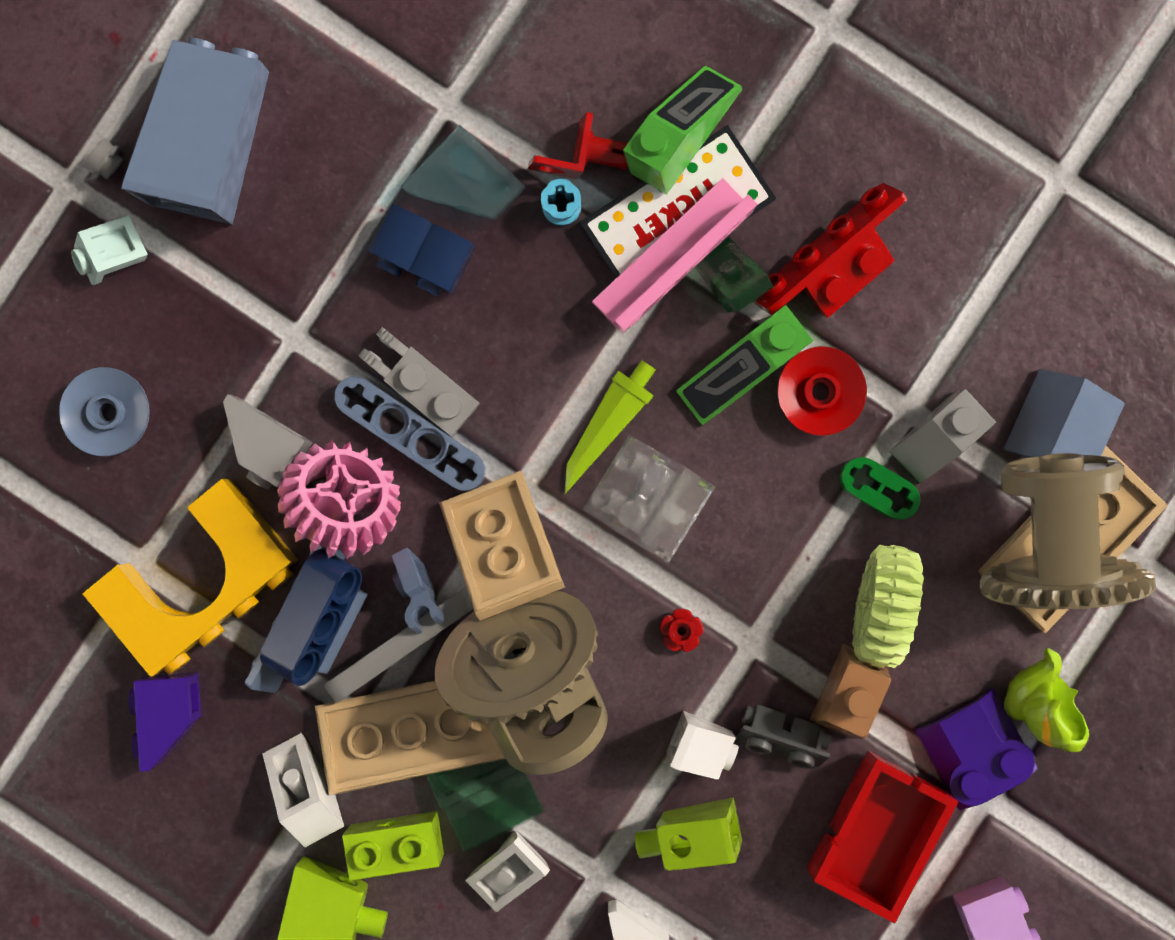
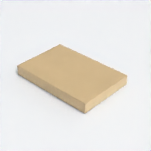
(501, 546)

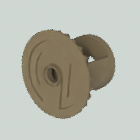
(1065, 538)
(533, 690)

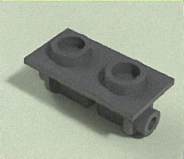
(800, 744)

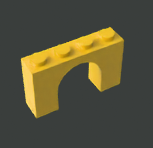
(164, 635)

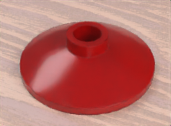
(844, 386)

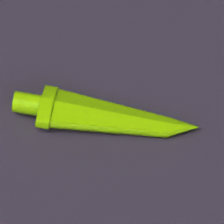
(619, 406)

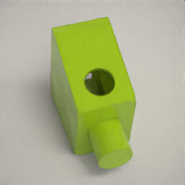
(711, 835)
(328, 906)

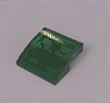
(485, 800)

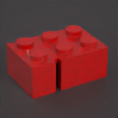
(881, 836)

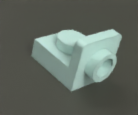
(107, 249)

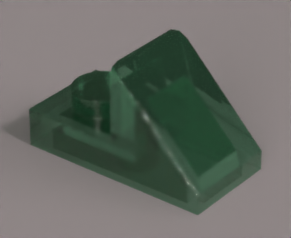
(733, 276)

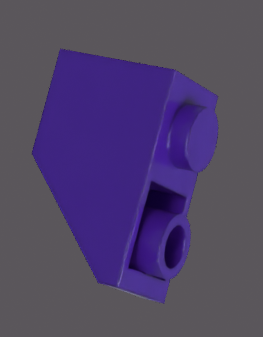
(164, 714)

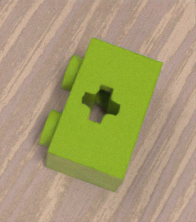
(393, 845)

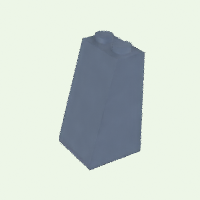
(198, 131)

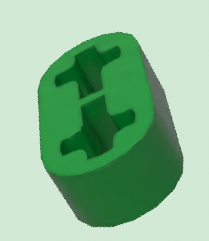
(885, 479)

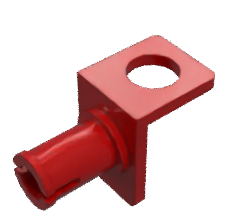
(587, 149)

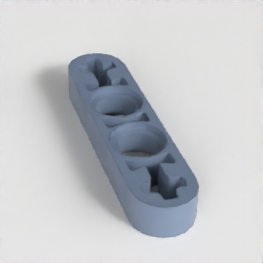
(407, 438)

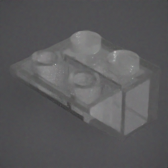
(649, 498)

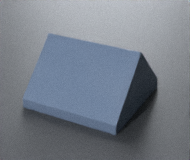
(1063, 417)

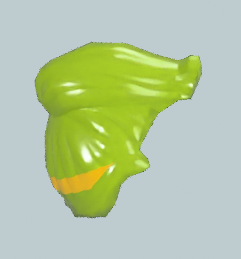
(1047, 705)

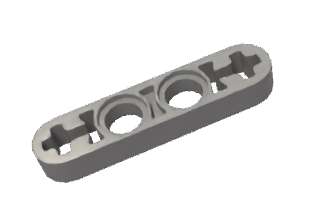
(397, 647)

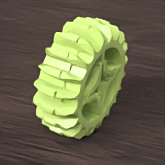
(887, 606)

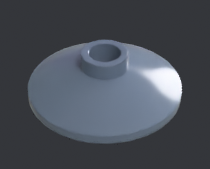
(83, 409)

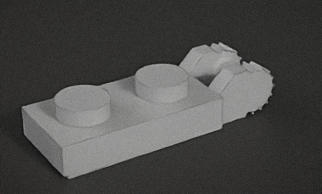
(423, 385)

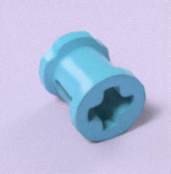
(573, 209)

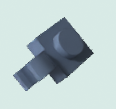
(414, 582)

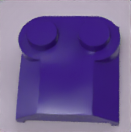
(977, 751)

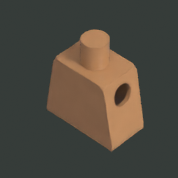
(851, 696)

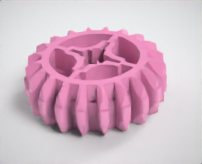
(328, 510)

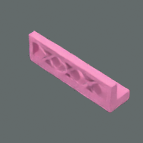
(673, 255)

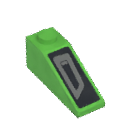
(679, 128)
(744, 365)

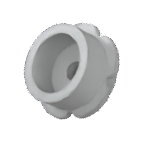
(103, 160)

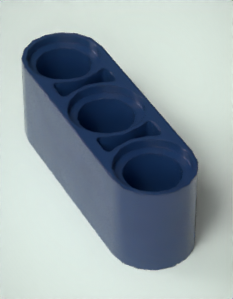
(310, 617)

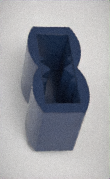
(421, 249)

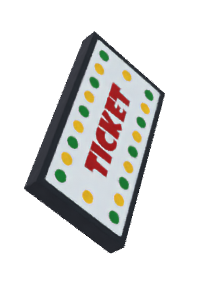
(643, 213)

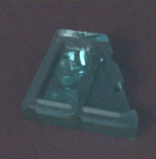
(465, 178)

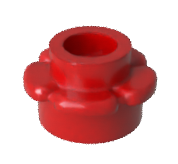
(677, 619)

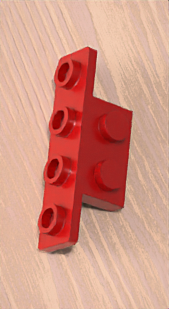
(839, 259)

